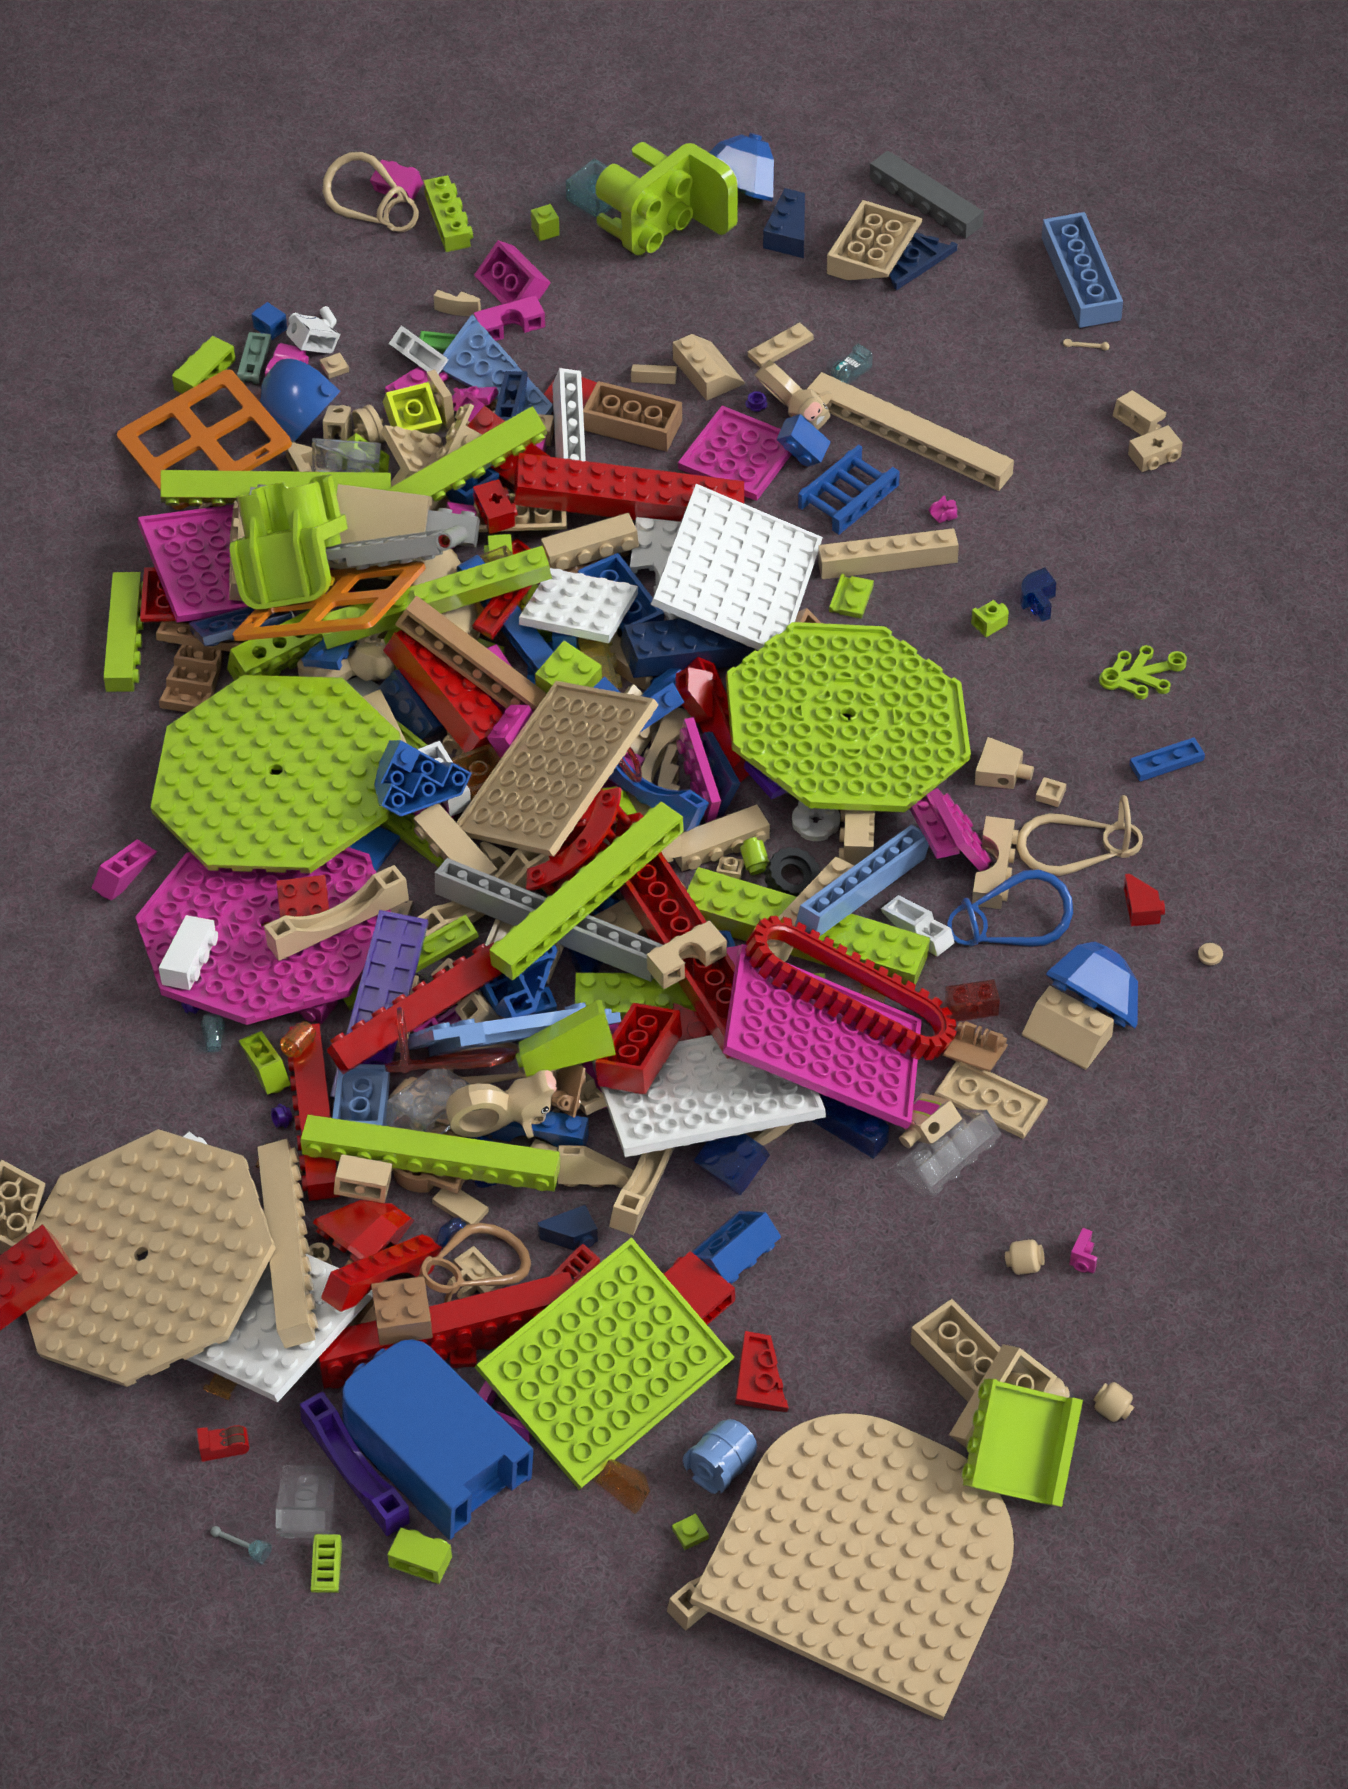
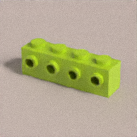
(448, 213)

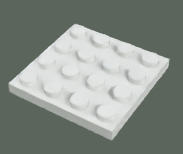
(579, 605)

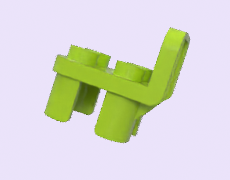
(668, 196)
(286, 542)

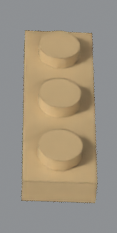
(780, 345)

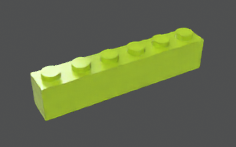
(123, 633)

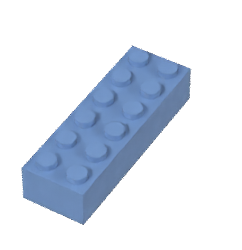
(1082, 269)

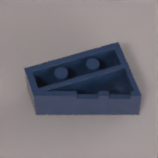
(786, 225)
(409, 707)

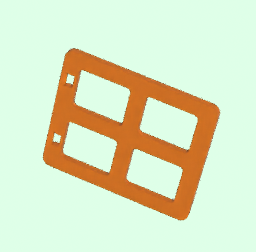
(204, 437)
(336, 596)

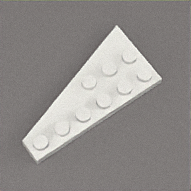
(654, 540)

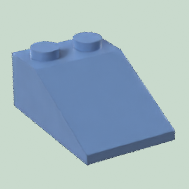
(362, 1095)

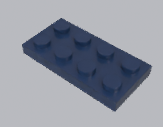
(221, 627)

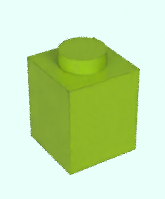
(545, 222)

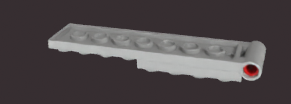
(397, 548)

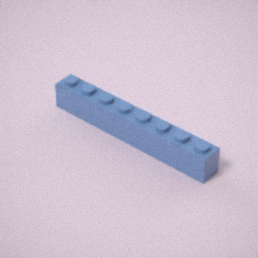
(863, 881)

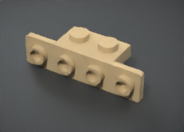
(459, 434)

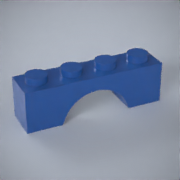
(557, 1129)

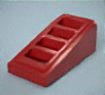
(575, 1258)

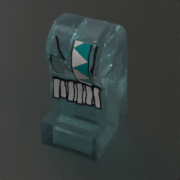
(853, 365)

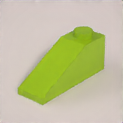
(265, 1062)

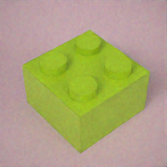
(568, 666)

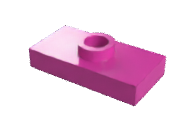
(484, 394)

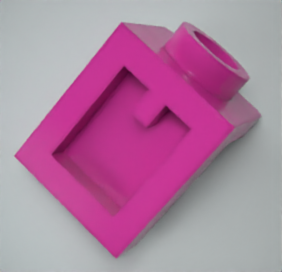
(1081, 1253)

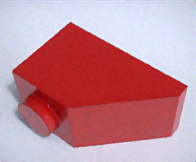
(1142, 902)

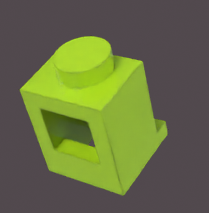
(990, 618)

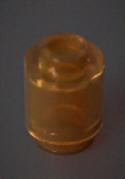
(297, 1039)

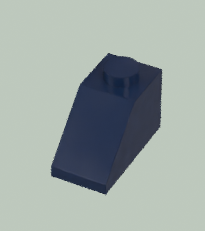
(569, 1229)

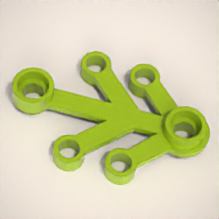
(1141, 673)

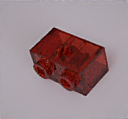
(972, 1000)

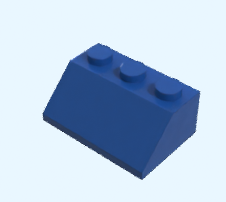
(738, 1244)

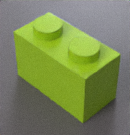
(420, 1555)

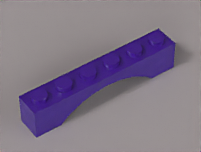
(375, 1493)

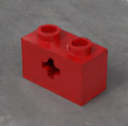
(494, 506)

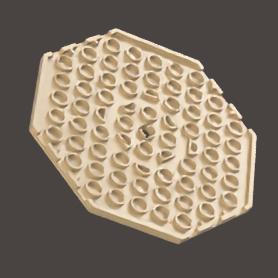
(203, 1260)

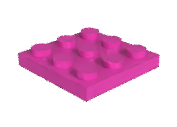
(960, 830)

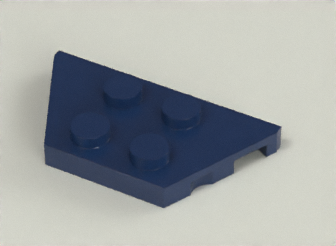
(919, 256)

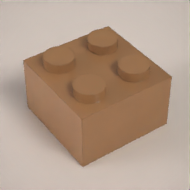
(401, 1310)

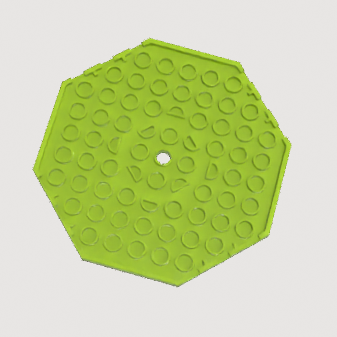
(903, 726)
(219, 785)

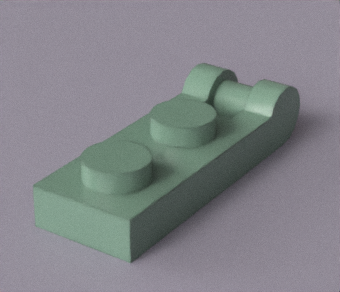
(254, 357)

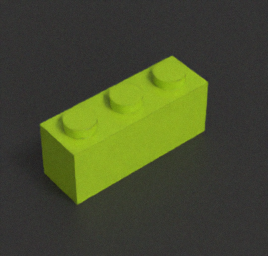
(205, 363)

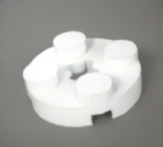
(815, 831)

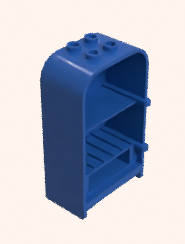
(432, 1434)

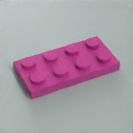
(698, 768)

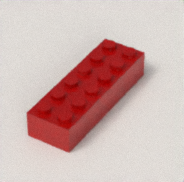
(451, 697)

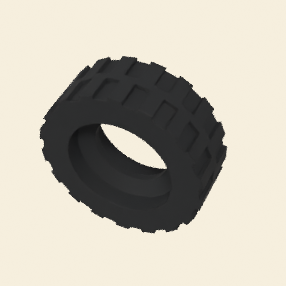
(793, 857)

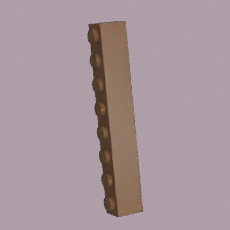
(468, 656)

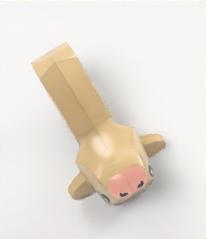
(798, 401)
(524, 1102)

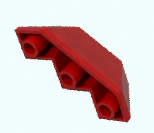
(364, 1227)

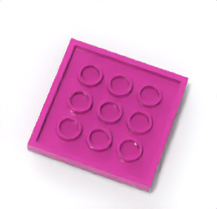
(737, 449)

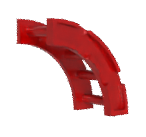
(587, 842)

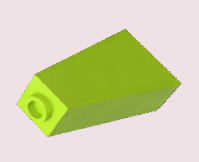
(568, 1042)

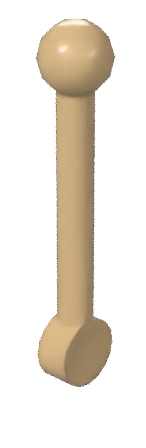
(1068, 343)

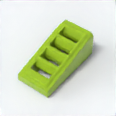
(326, 1546)

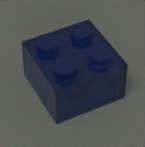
(732, 1160)

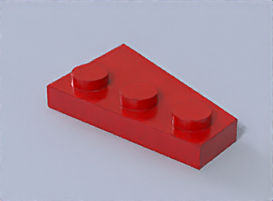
(758, 1375)

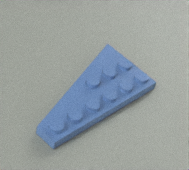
(482, 362)

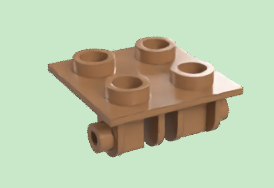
(976, 1049)
(568, 1089)

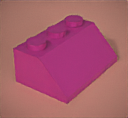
(510, 274)

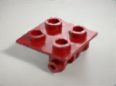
(302, 896)

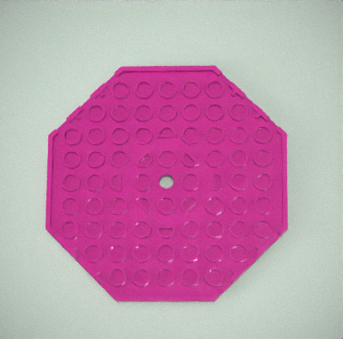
(242, 973)

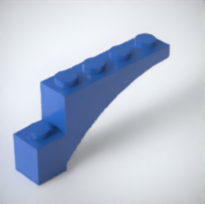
(665, 693)

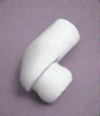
(328, 316)

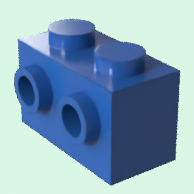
(803, 440)

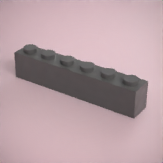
(926, 194)

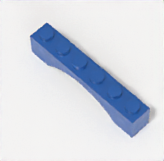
(684, 802)

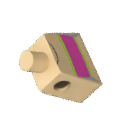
(930, 1120)

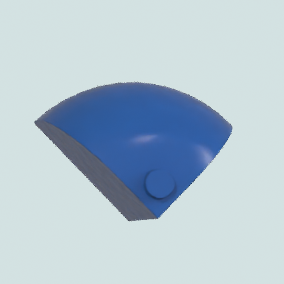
(296, 395)

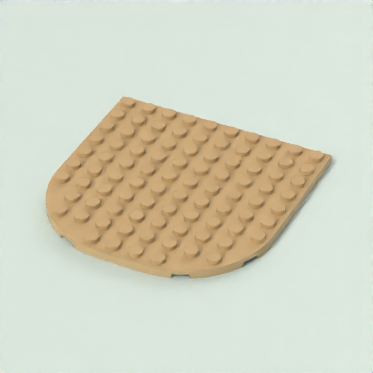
(864, 1557)

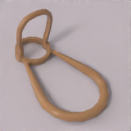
(492, 1281)

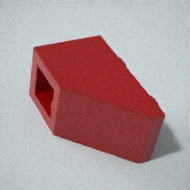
(696, 691)

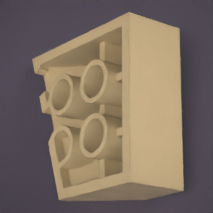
(18, 1204)

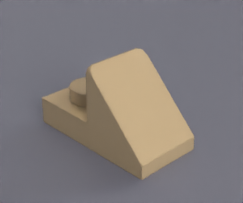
(299, 457)

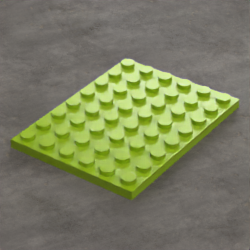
(604, 1363)

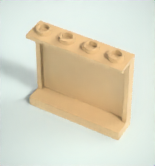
(379, 515)

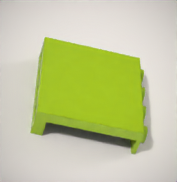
(1021, 1442)

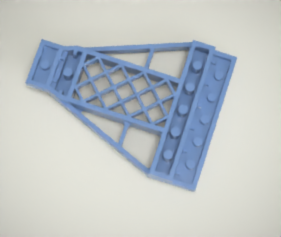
(467, 1034)

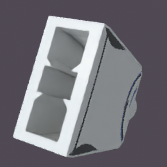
(311, 333)

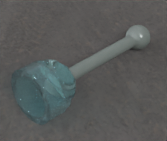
(255, 1549)

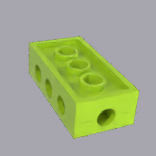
(271, 655)

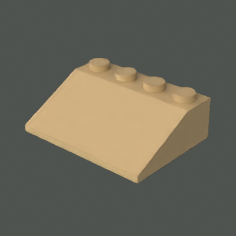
(871, 242)

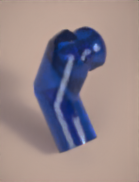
(448, 1229)

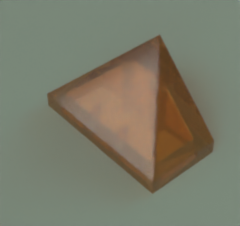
(625, 1484)

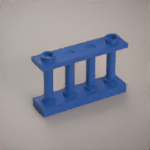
(855, 506)

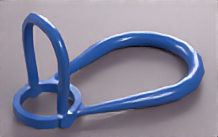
(1021, 941)

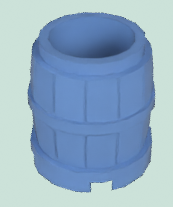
(720, 1455)

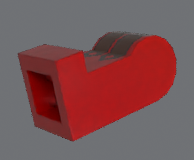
(222, 1442)

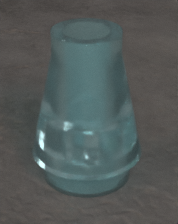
(213, 1030)

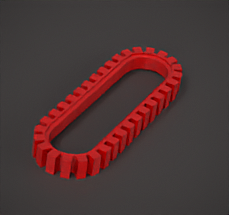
(840, 1003)

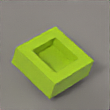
(690, 1531)

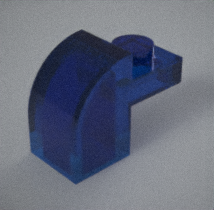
(1036, 591)

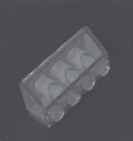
(934, 1164)

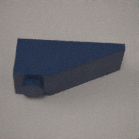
(512, 395)

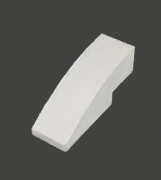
(418, 350)
(920, 921)

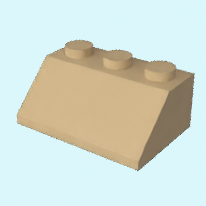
(705, 366)
(1068, 1027)

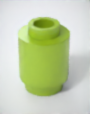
(754, 855)

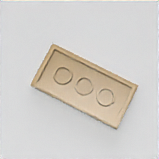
(1007, 1103)

